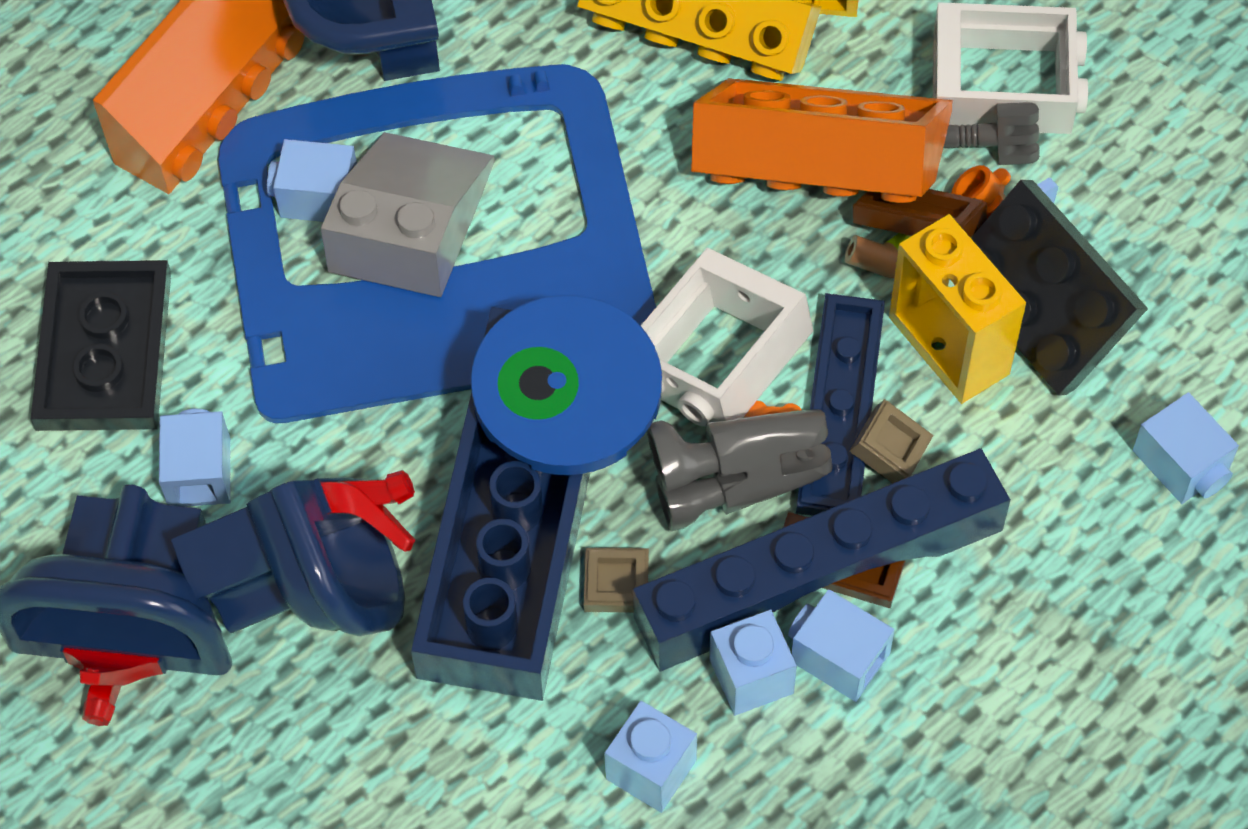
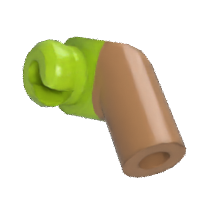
(873, 255)

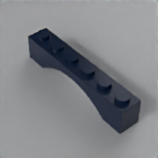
(896, 523)

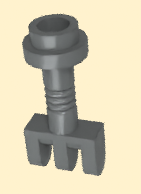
(1013, 134)

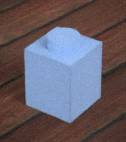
(308, 177)
(1186, 449)
(194, 458)
(840, 644)
(752, 662)
(651, 756)

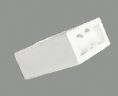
(1010, 29)
(746, 294)

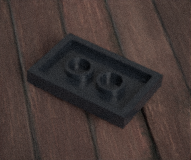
(1071, 294)
(101, 346)

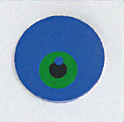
(566, 384)

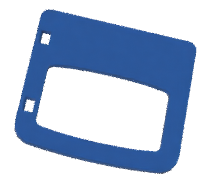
(387, 344)

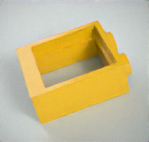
(973, 319)

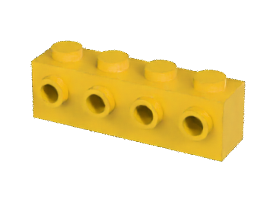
(761, 31)

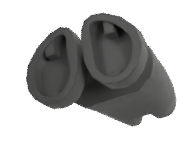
(748, 460)

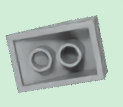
(404, 213)

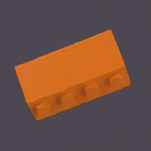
(191, 84)
(820, 138)

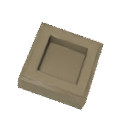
(891, 442)
(612, 576)

